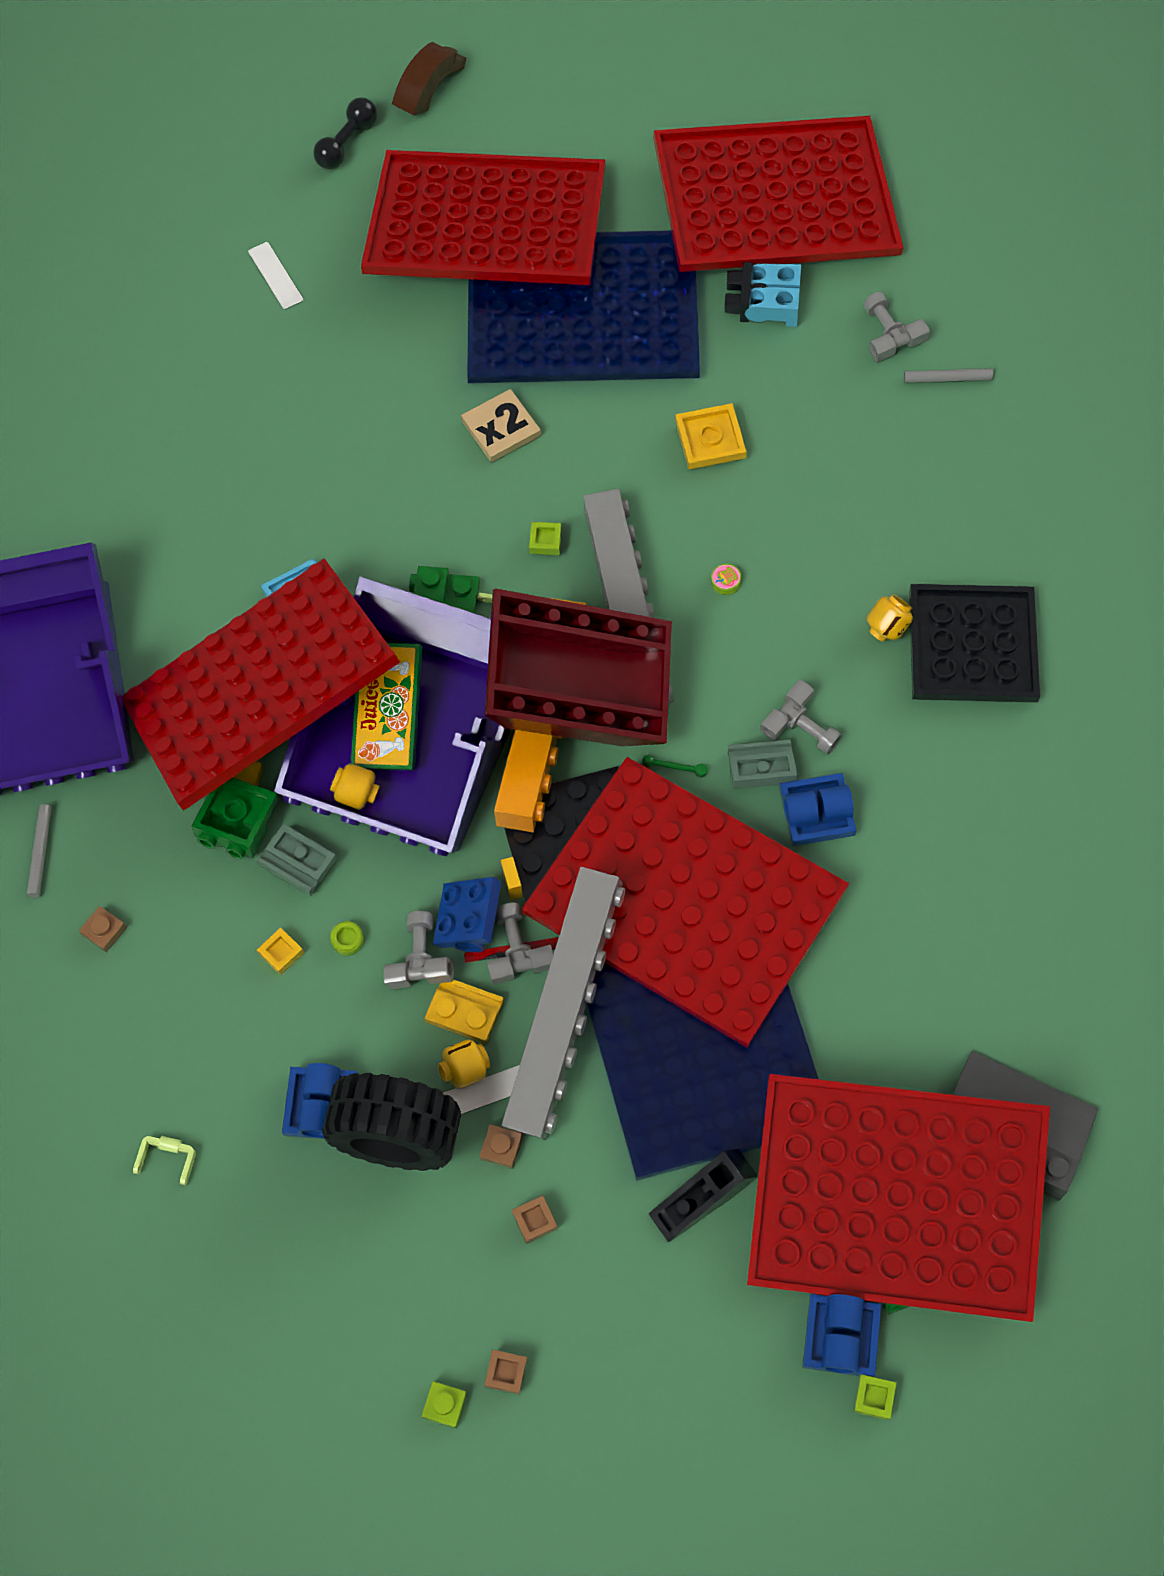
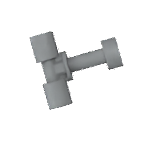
(895, 332)
(793, 715)
(519, 955)
(419, 964)

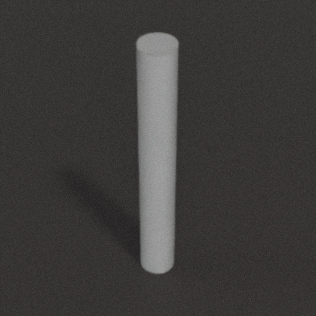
(948, 375)
(39, 851)

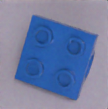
(818, 809)
(467, 914)
(309, 1098)
(842, 1335)

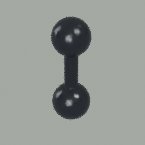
(360, 115)

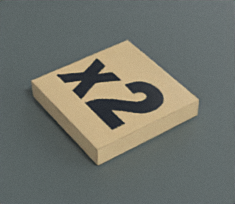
(500, 425)

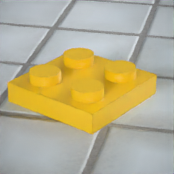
(710, 436)

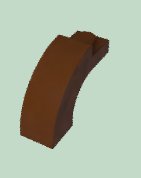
(424, 75)

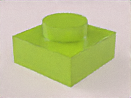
(545, 538)
(875, 1397)
(444, 1404)

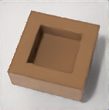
(102, 929)
(501, 1146)
(534, 1219)
(505, 1372)

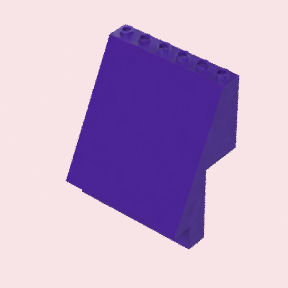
(59, 670)
(454, 737)

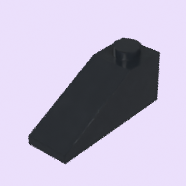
(703, 1193)

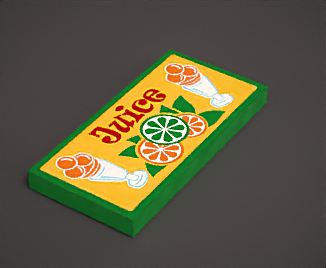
(388, 715)

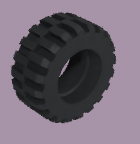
(392, 1121)

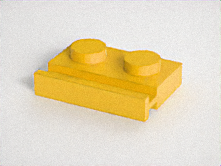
(464, 1010)

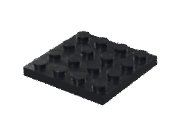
(974, 643)
(563, 813)

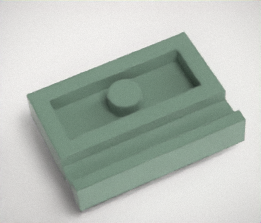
(762, 764)
(297, 859)

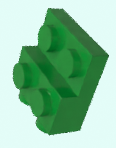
(447, 588)
(234, 818)

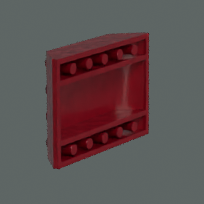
(577, 670)

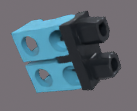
(766, 292)

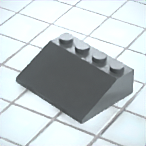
(1068, 1120)

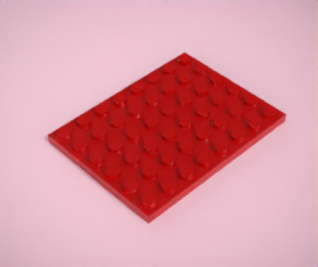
(776, 193)
(485, 217)
(256, 682)
(707, 905)
(900, 1197)

